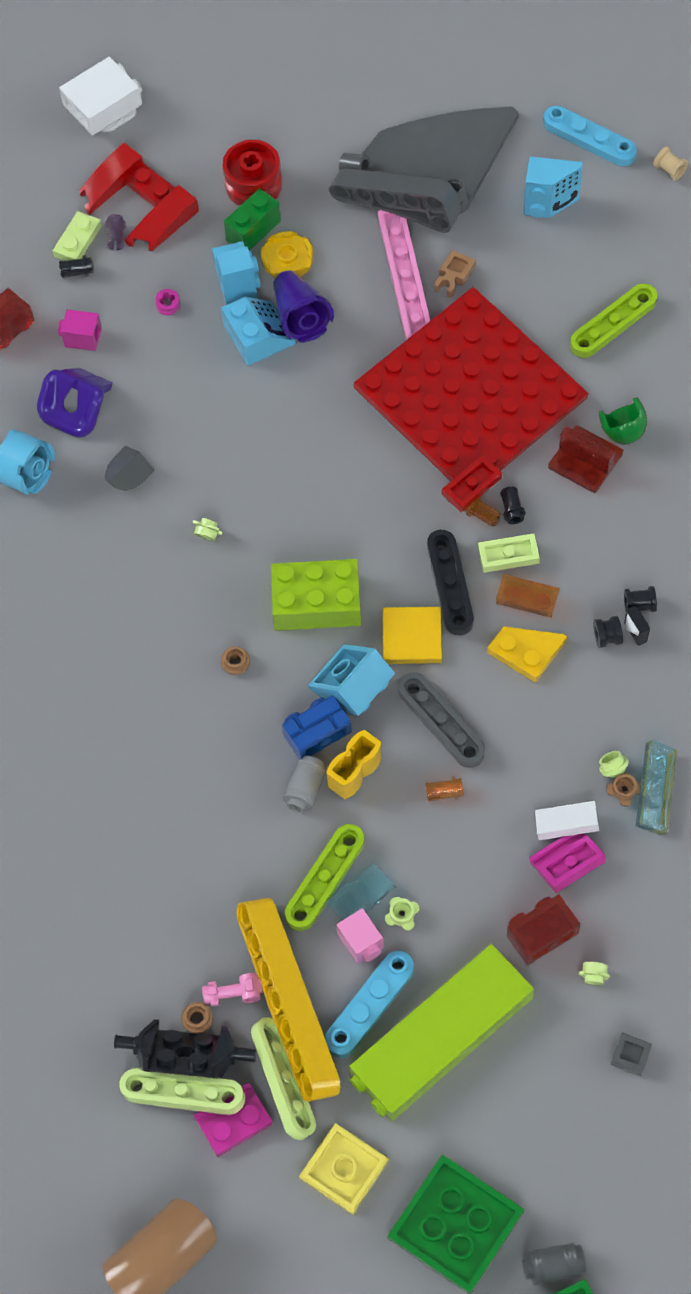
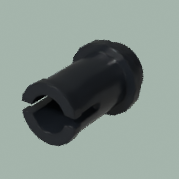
(76, 267)
(513, 511)

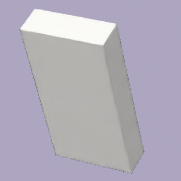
(566, 820)

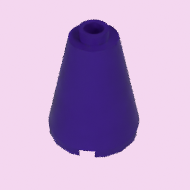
(301, 308)

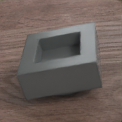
(631, 1054)

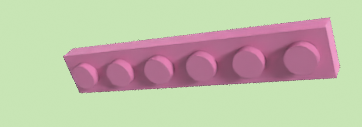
(403, 272)

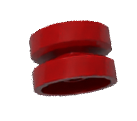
(250, 167)

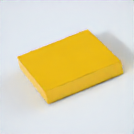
(412, 635)

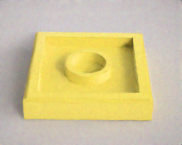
(344, 1168)

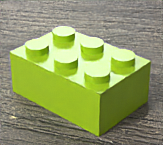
(315, 594)

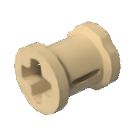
(670, 163)

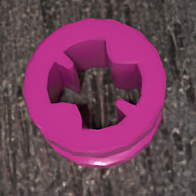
(173, 298)

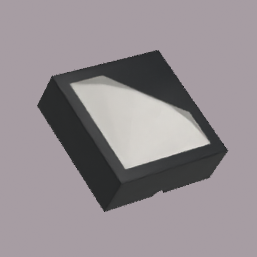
(636, 625)

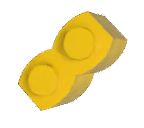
(350, 767)

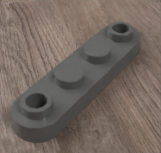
(441, 720)

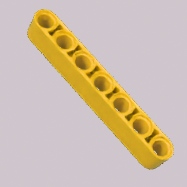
(288, 1000)

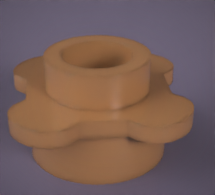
(624, 797)

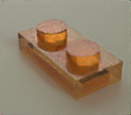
(527, 595)

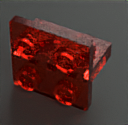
(584, 458)

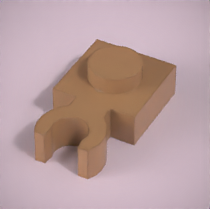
(454, 270)

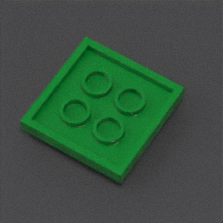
(455, 1224)

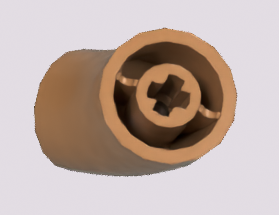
(161, 1251)

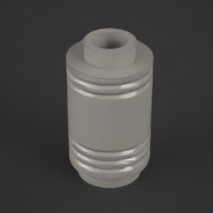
(304, 784)

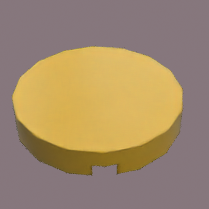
(287, 252)

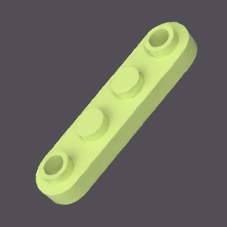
(182, 1091)
(293, 1109)

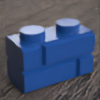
(316, 727)

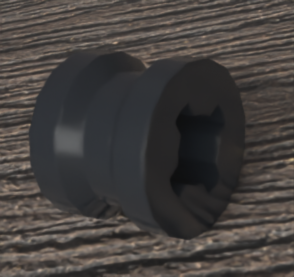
(608, 631)

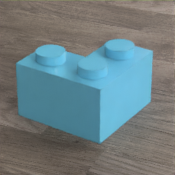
(236, 271)

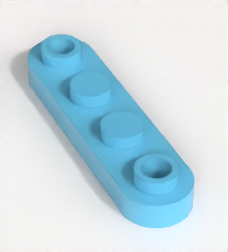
(589, 135)
(369, 1004)

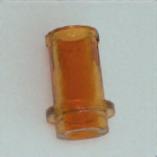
(444, 789)

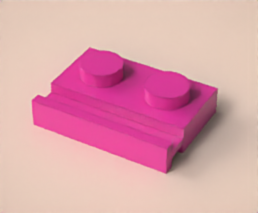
(567, 860)
(229, 1131)

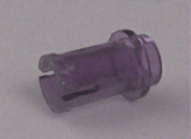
(115, 226)

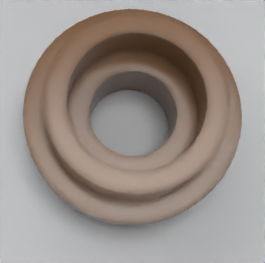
(235, 653)
(193, 1009)

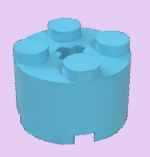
(25, 462)

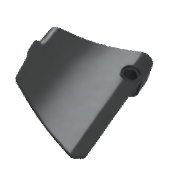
(426, 166)

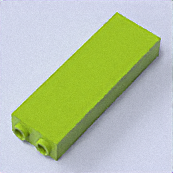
(440, 1033)

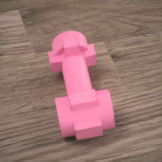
(248, 988)

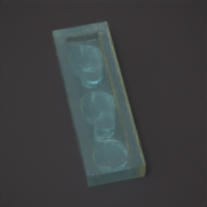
(656, 787)

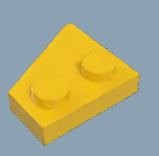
(526, 650)

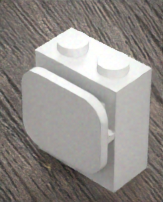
(102, 97)

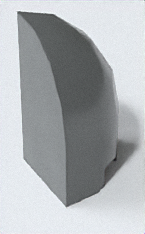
(128, 469)

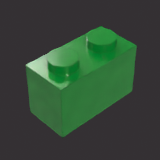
(252, 219)

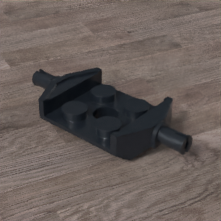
(162, 1049)

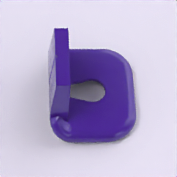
(89, 400)

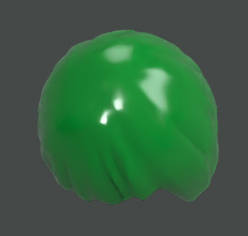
(625, 423)

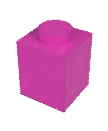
(80, 330)

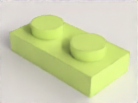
(77, 237)
(508, 553)

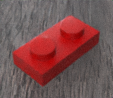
(471, 483)

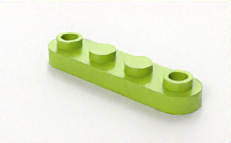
(613, 320)
(324, 877)

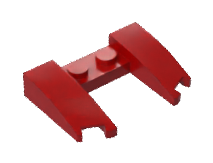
(171, 204)

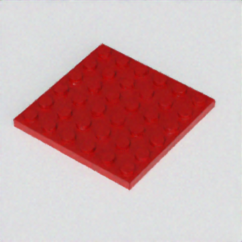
(470, 388)

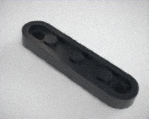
(450, 582)

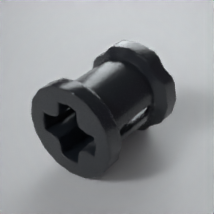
(642, 599)

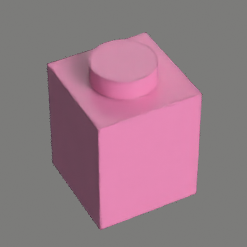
(360, 936)

